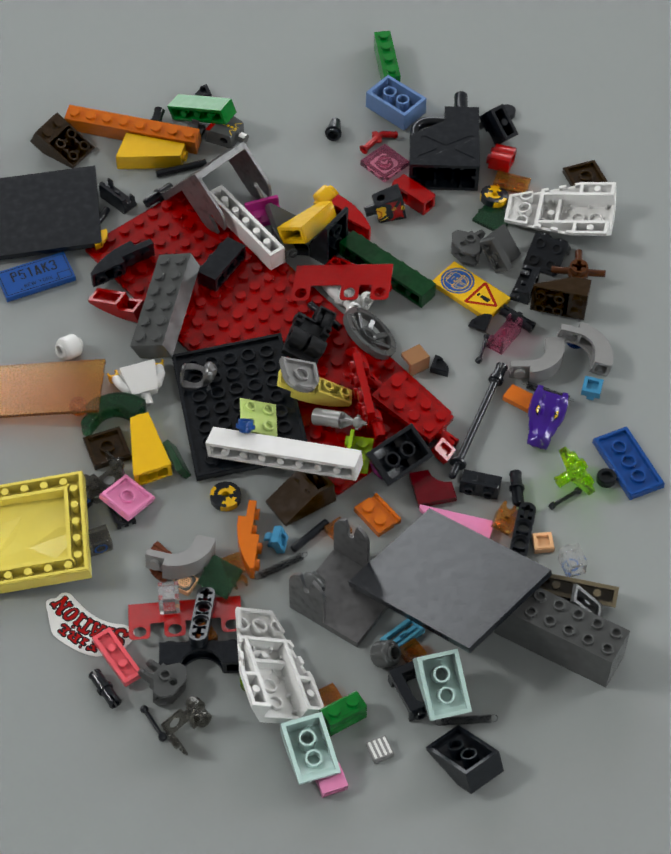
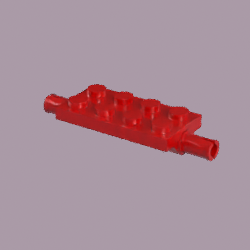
(359, 370)
(412, 406)

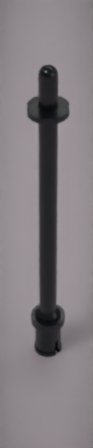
(495, 379)

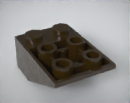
(61, 141)
(562, 297)
(301, 496)

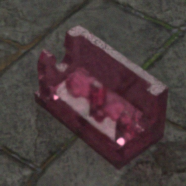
(505, 335)

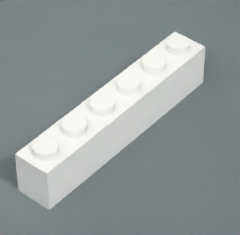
(249, 229)

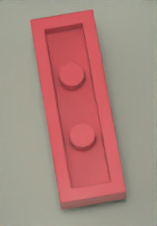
(117, 656)

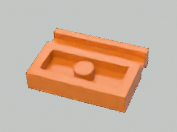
(377, 514)

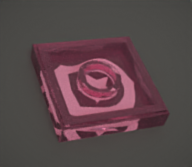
(384, 163)

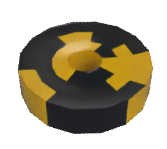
(494, 196)
(225, 503)

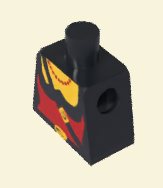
(387, 205)

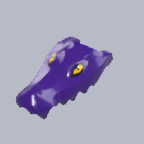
(545, 416)

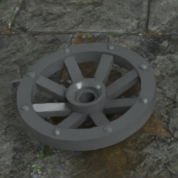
(366, 337)

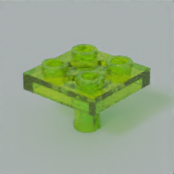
(575, 472)

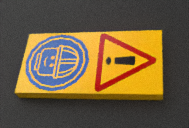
(470, 290)

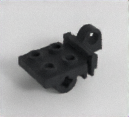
(309, 335)

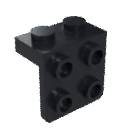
(546, 252)

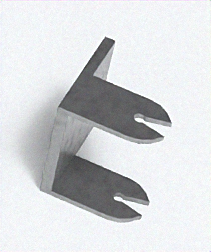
(202, 199)
(340, 606)

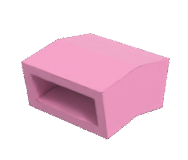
(332, 784)

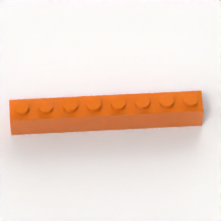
(117, 125)

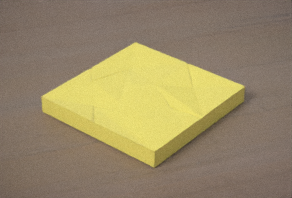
(44, 532)

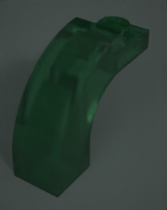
(113, 405)

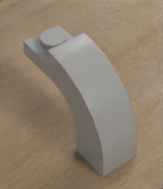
(593, 343)
(543, 367)
(185, 563)

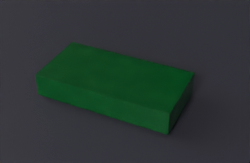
(176, 459)

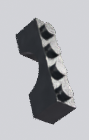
(221, 652)

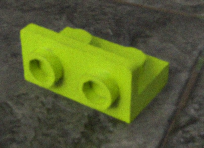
(360, 443)

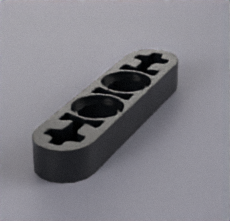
(523, 536)
(199, 616)

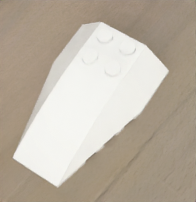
(572, 210)
(271, 670)

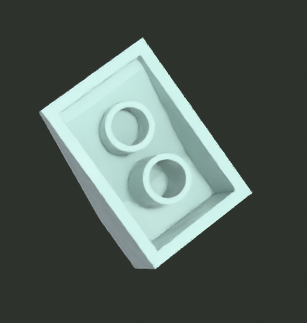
(442, 684)
(309, 748)

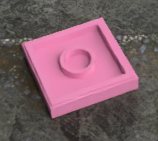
(126, 497)

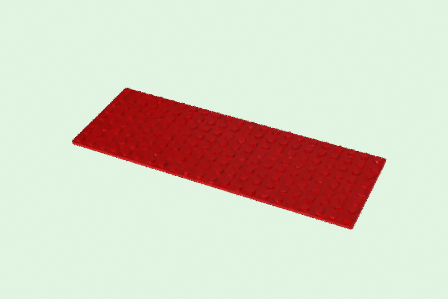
(246, 307)

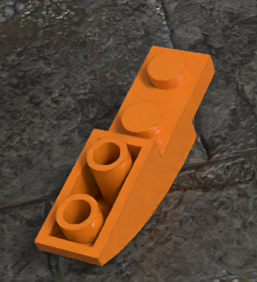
(248, 539)

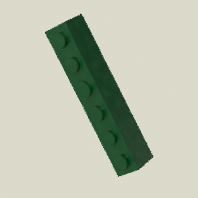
(404, 278)

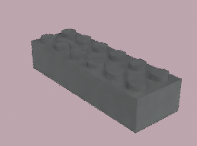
(165, 306)

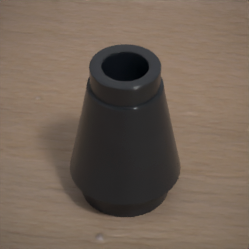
(333, 131)

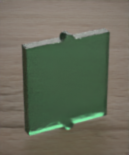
(490, 217)
(220, 576)

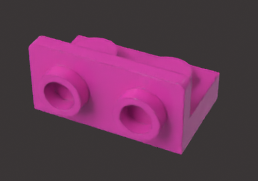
(257, 208)

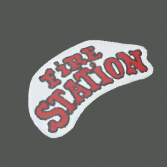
(77, 626)

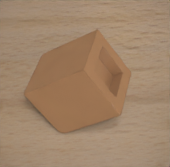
(417, 359)

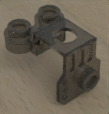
(96, 485)
(194, 715)

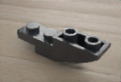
(115, 262)

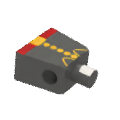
(227, 134)

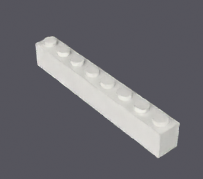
(284, 453)

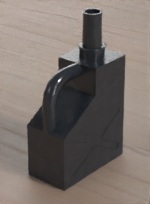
(448, 150)

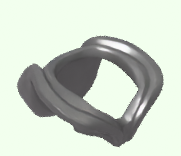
(209, 372)

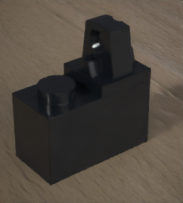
(498, 124)

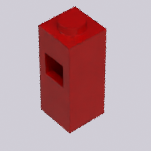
(415, 194)

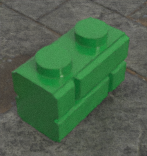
(344, 712)

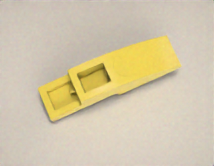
(325, 394)

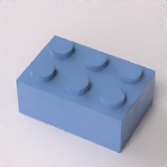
(396, 102)

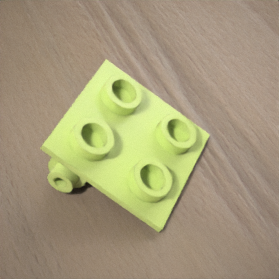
(263, 415)

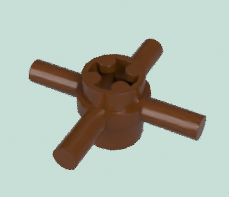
(578, 268)

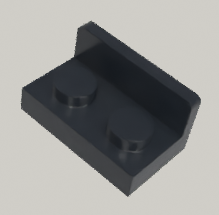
(480, 484)

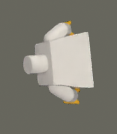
(140, 379)

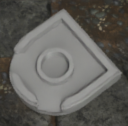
(299, 374)

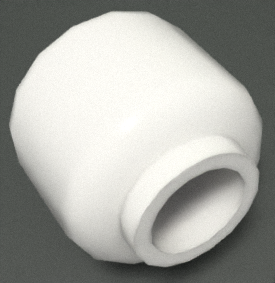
(69, 347)

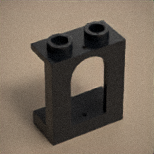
(398, 678)

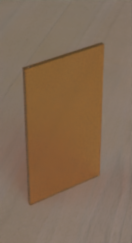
(51, 388)

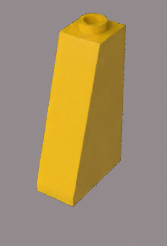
(149, 153)
(307, 224)
(148, 453)

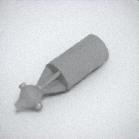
(335, 419)

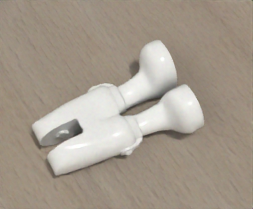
(363, 300)

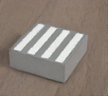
(379, 749)

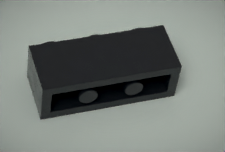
(221, 264)

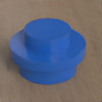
(245, 425)

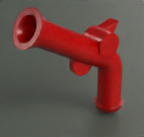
(377, 138)

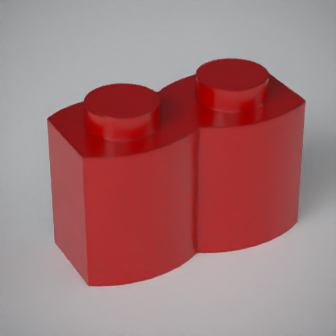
(501, 158)

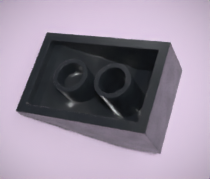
(326, 244)
(399, 454)
(466, 758)

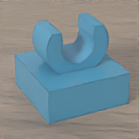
(592, 387)
(277, 539)

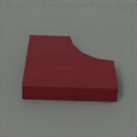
(431, 491)

